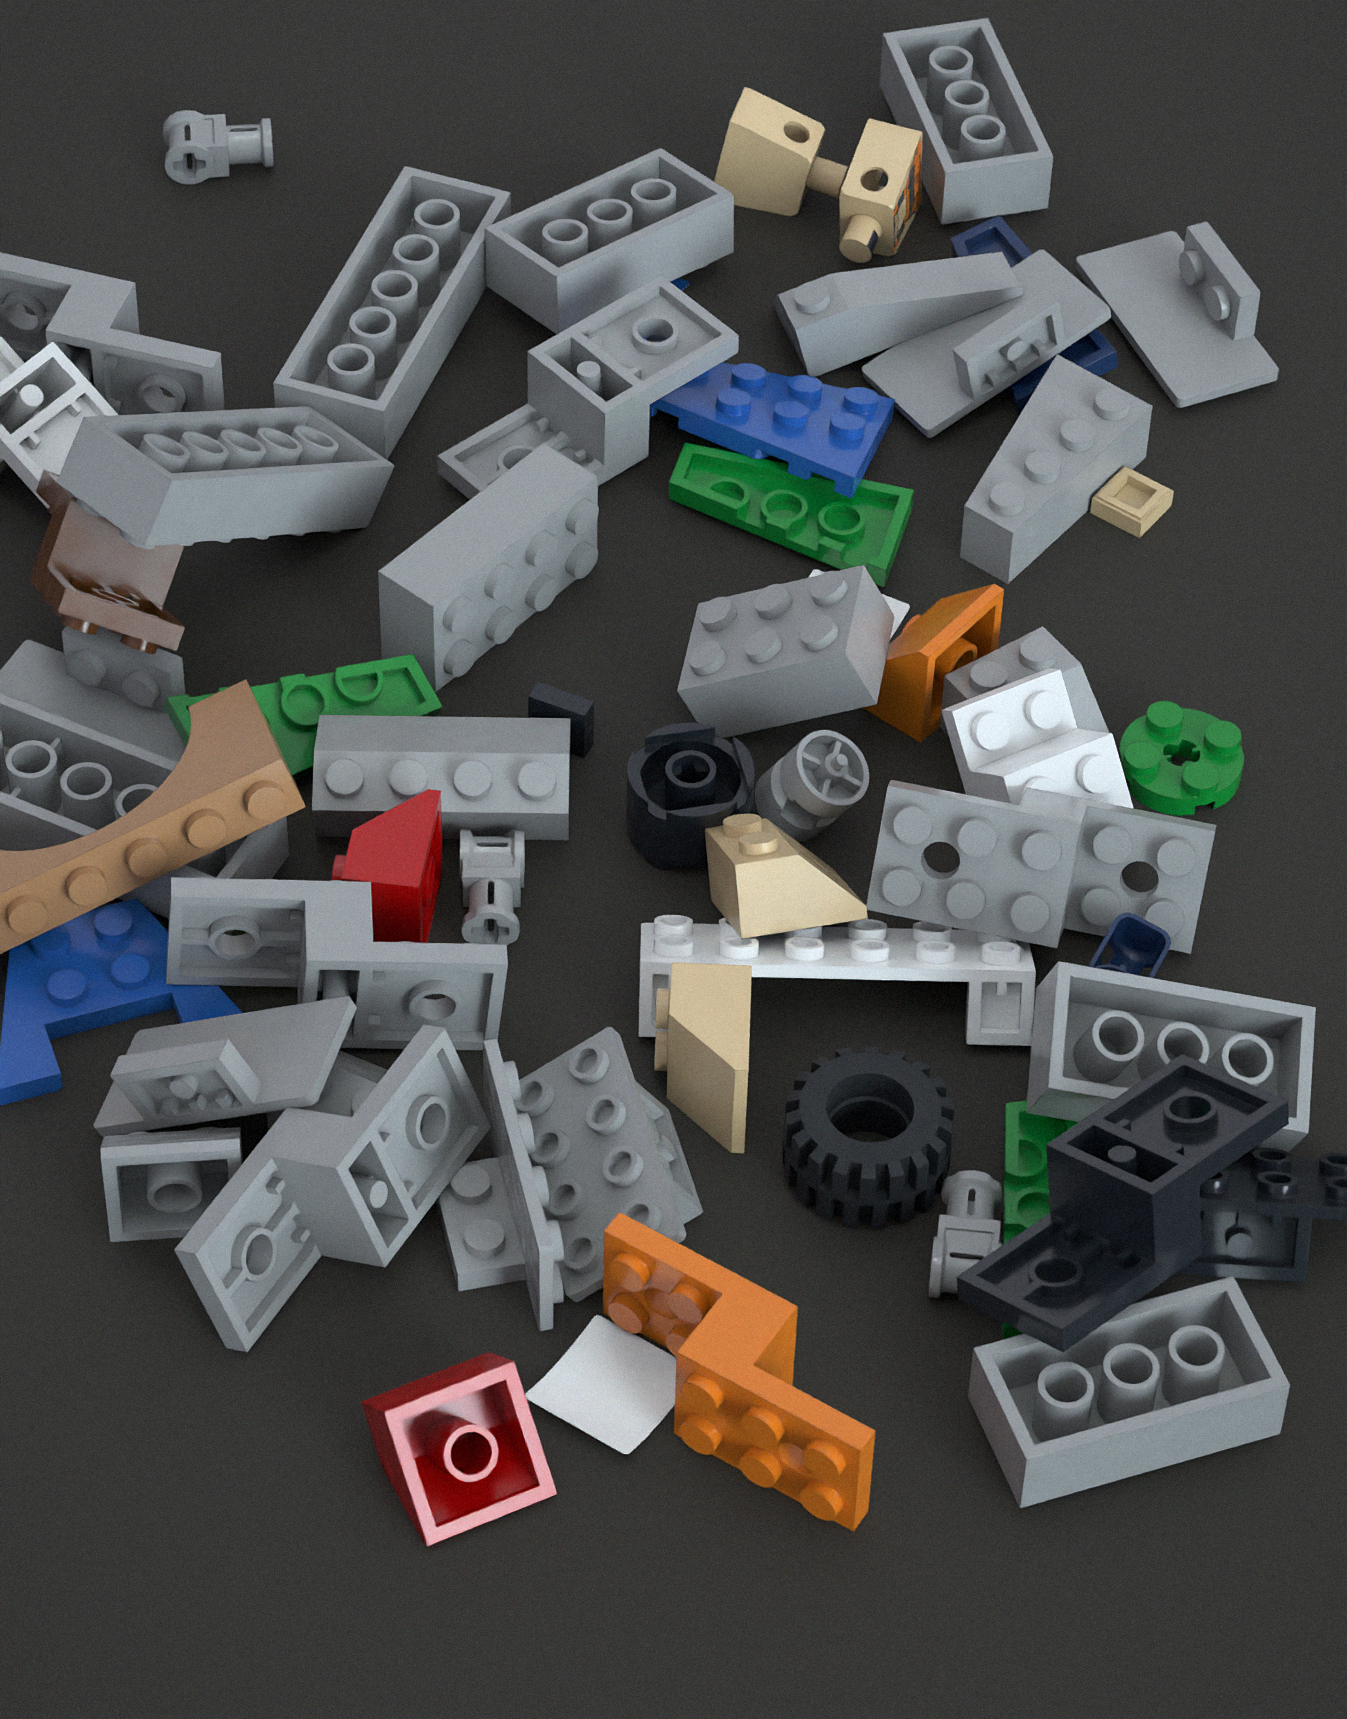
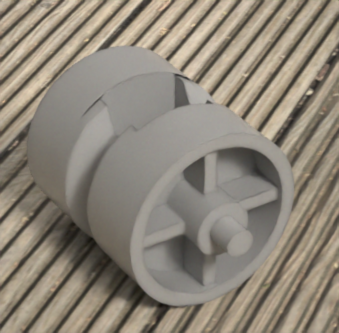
(812, 784)

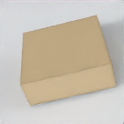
(1131, 501)

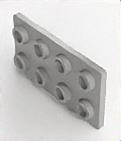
(1184, 312)
(977, 357)
(101, 687)
(225, 1067)
(603, 1154)
(495, 1204)

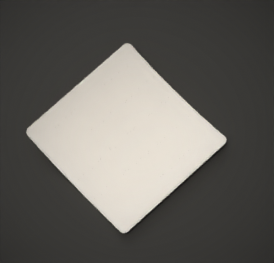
(610, 1385)

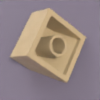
(772, 882)
(707, 1046)

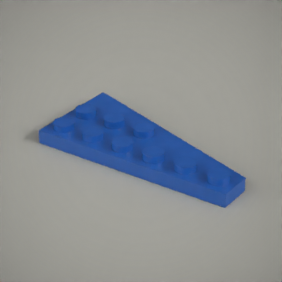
(786, 417)

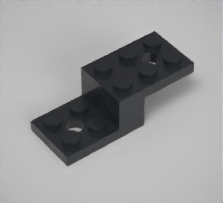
(1122, 1202)

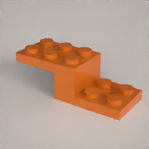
(737, 1372)

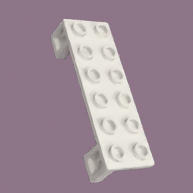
(995, 967)

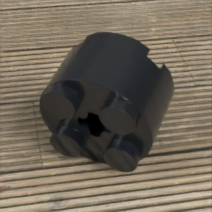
(682, 786)

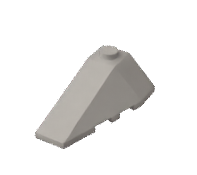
(877, 308)

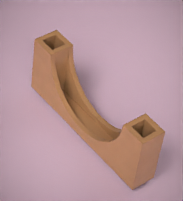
(217, 793)

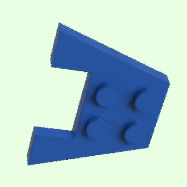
(83, 978)

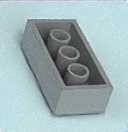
(976, 126)
(608, 239)
(490, 565)
(1113, 1029)
(1131, 1396)

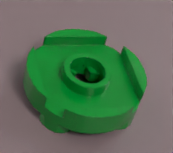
(1188, 733)

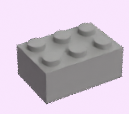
(787, 652)

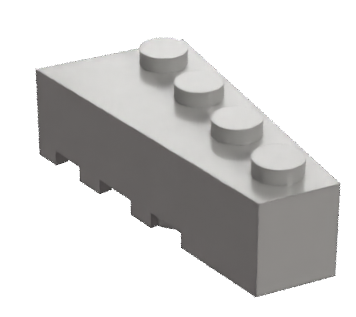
(1051, 466)

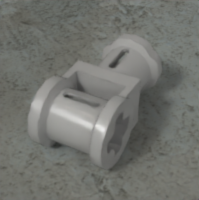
(213, 145)
(492, 884)
(966, 1230)

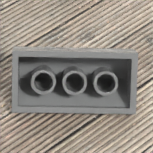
(489, 771)

